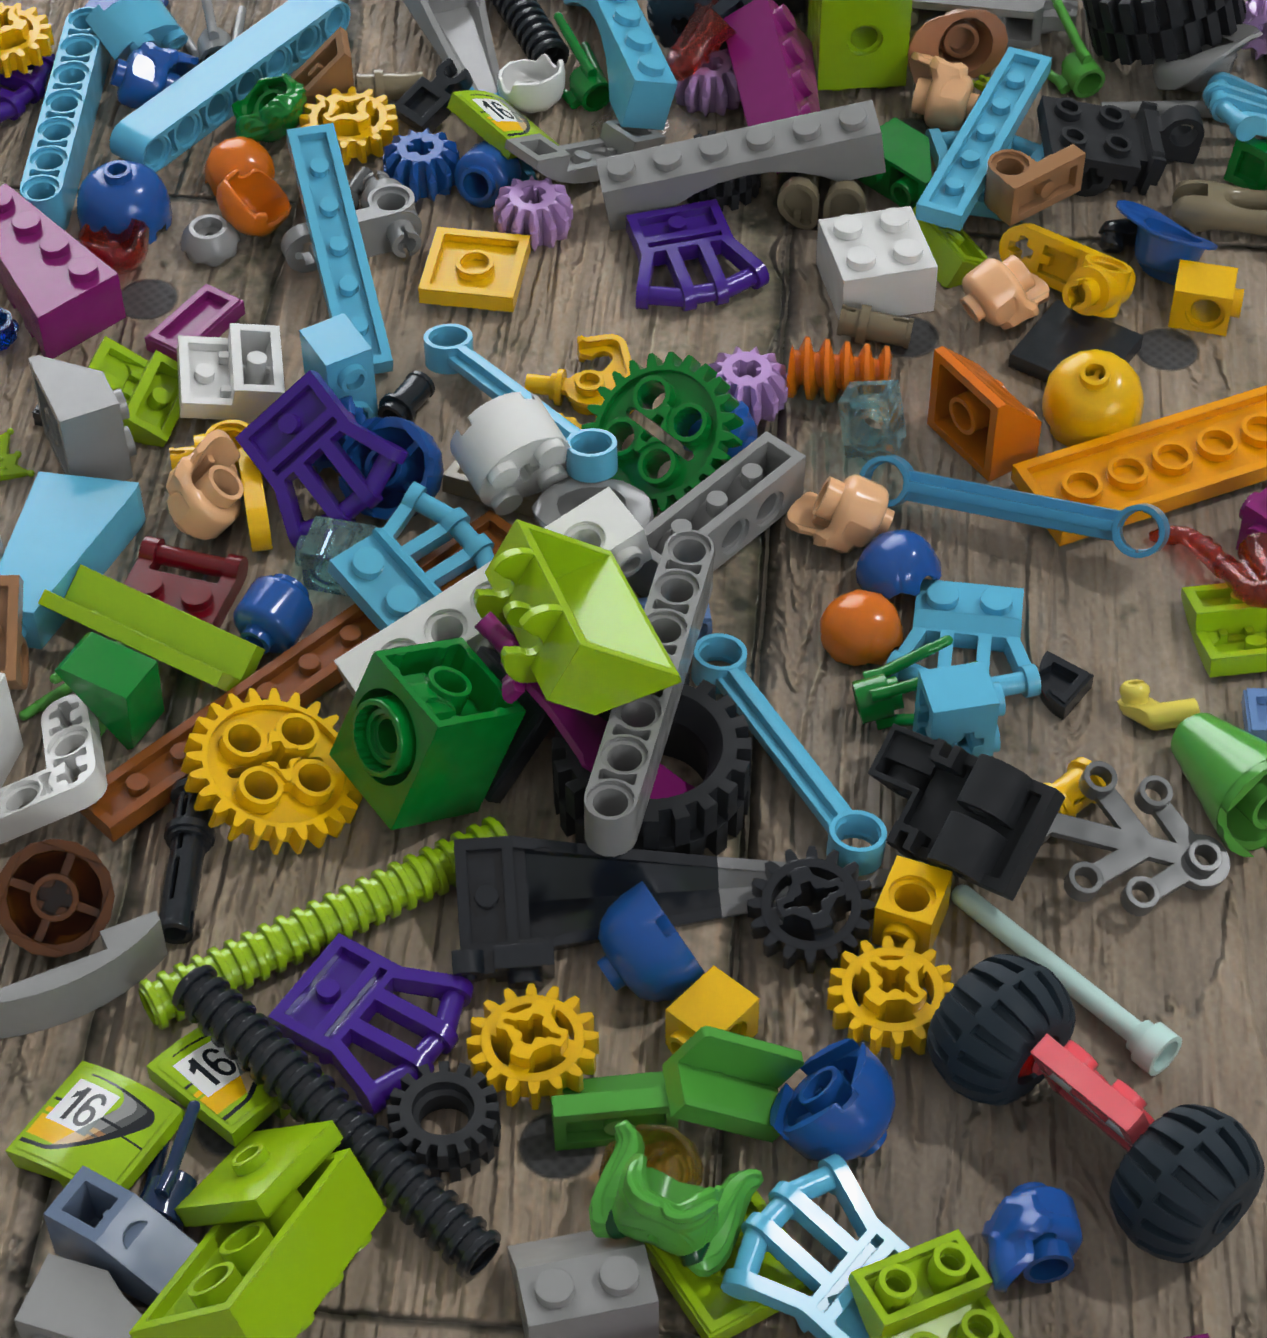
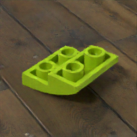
(928, 1293)

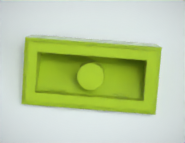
(952, 251)

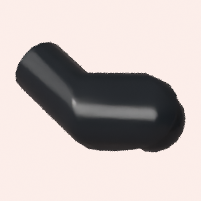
(1114, 234)

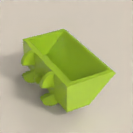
(573, 622)

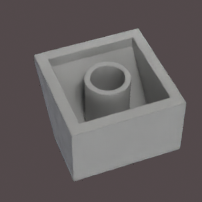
(83, 419)
(585, 1287)

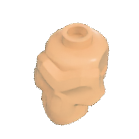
(941, 91)
(1003, 292)
(206, 488)
(842, 513)

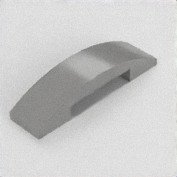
(578, 160)
(87, 983)

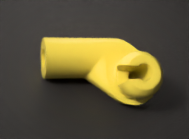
(1150, 713)

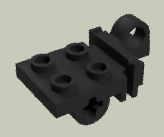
(1119, 144)
(965, 810)

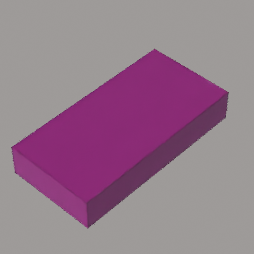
(202, 315)

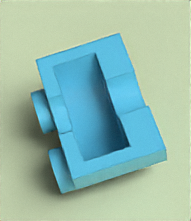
(132, 22)

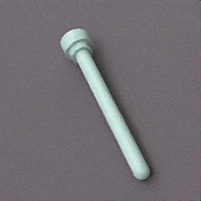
(1150, 1044)

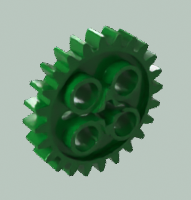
(690, 395)

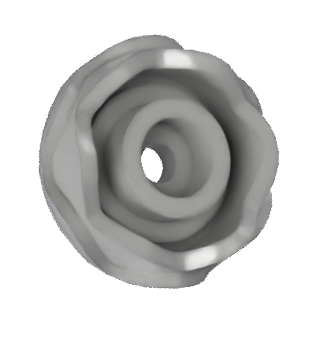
(209, 240)

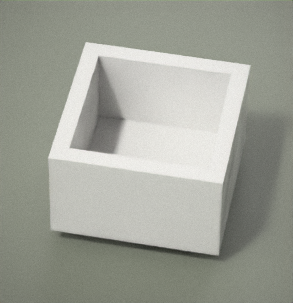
(877, 262)

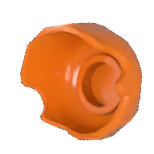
(234, 154)
(252, 202)
(860, 628)

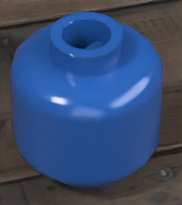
(483, 172)
(274, 612)

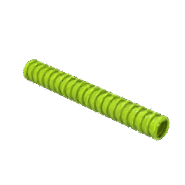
(319, 923)

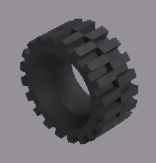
(1159, 27)
(704, 737)

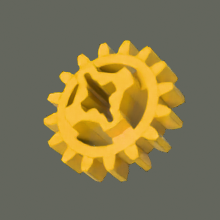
(23, 38)
(360, 121)
(890, 993)
(533, 1046)

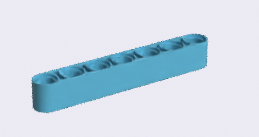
(204, 95)
(66, 120)

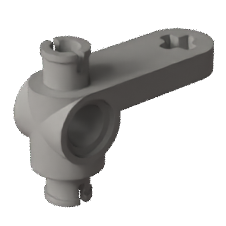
(385, 222)

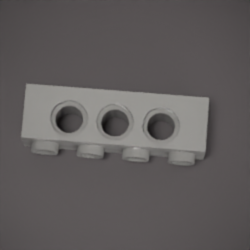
(730, 504)

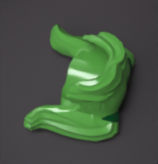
(672, 1215)

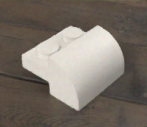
(230, 375)

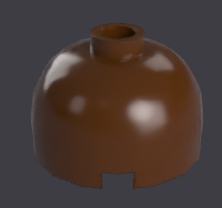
(55, 897)

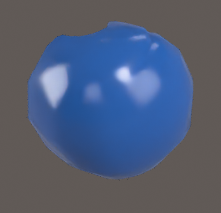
(897, 564)

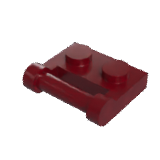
(194, 596)

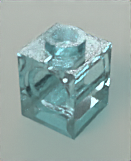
(873, 401)
(323, 542)

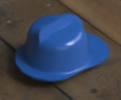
(1162, 242)

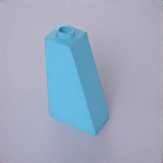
(60, 527)

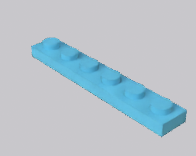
(986, 130)
(337, 235)

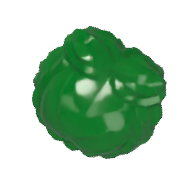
(270, 108)

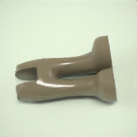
(800, 199)
(1219, 206)

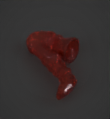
(698, 40)
(1244, 576)

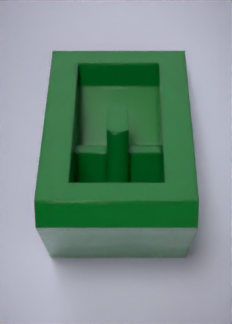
(115, 686)

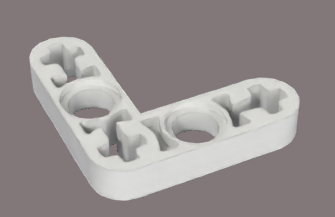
(54, 791)

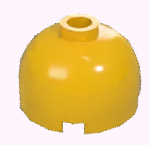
(1091, 397)

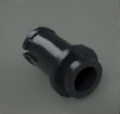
(407, 397)

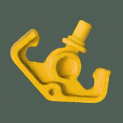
(583, 386)

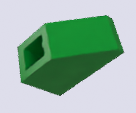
(905, 163)

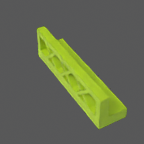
(156, 629)

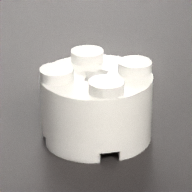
(511, 451)

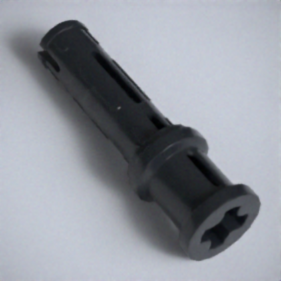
(188, 842)

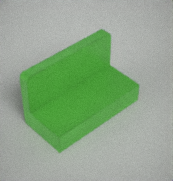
(728, 1081)
(590, 1116)

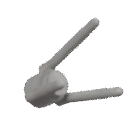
(214, 37)

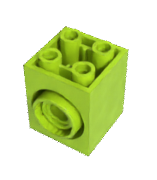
(859, 42)

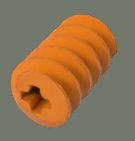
(832, 370)

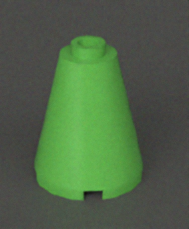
(1227, 777)

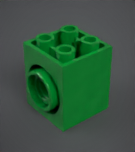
(426, 732)

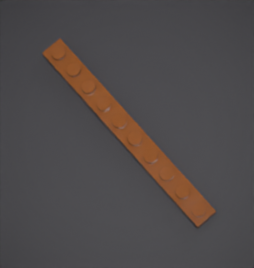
(146, 780)

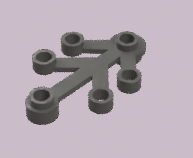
(1134, 845)

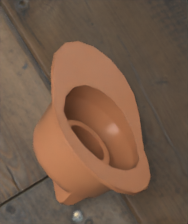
(965, 37)

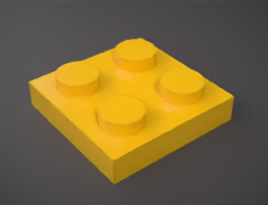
(474, 269)

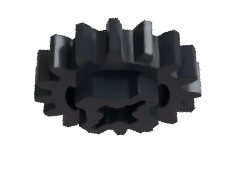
(829, 892)

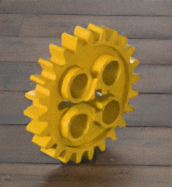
(280, 758)

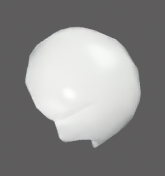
(532, 84)

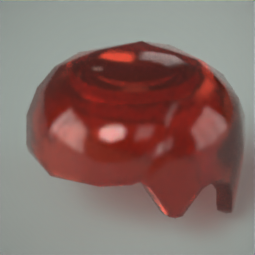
(120, 251)

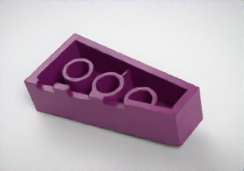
(772, 63)
(53, 278)

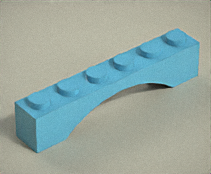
(636, 68)

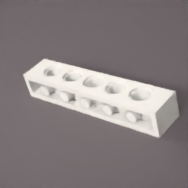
(452, 613)

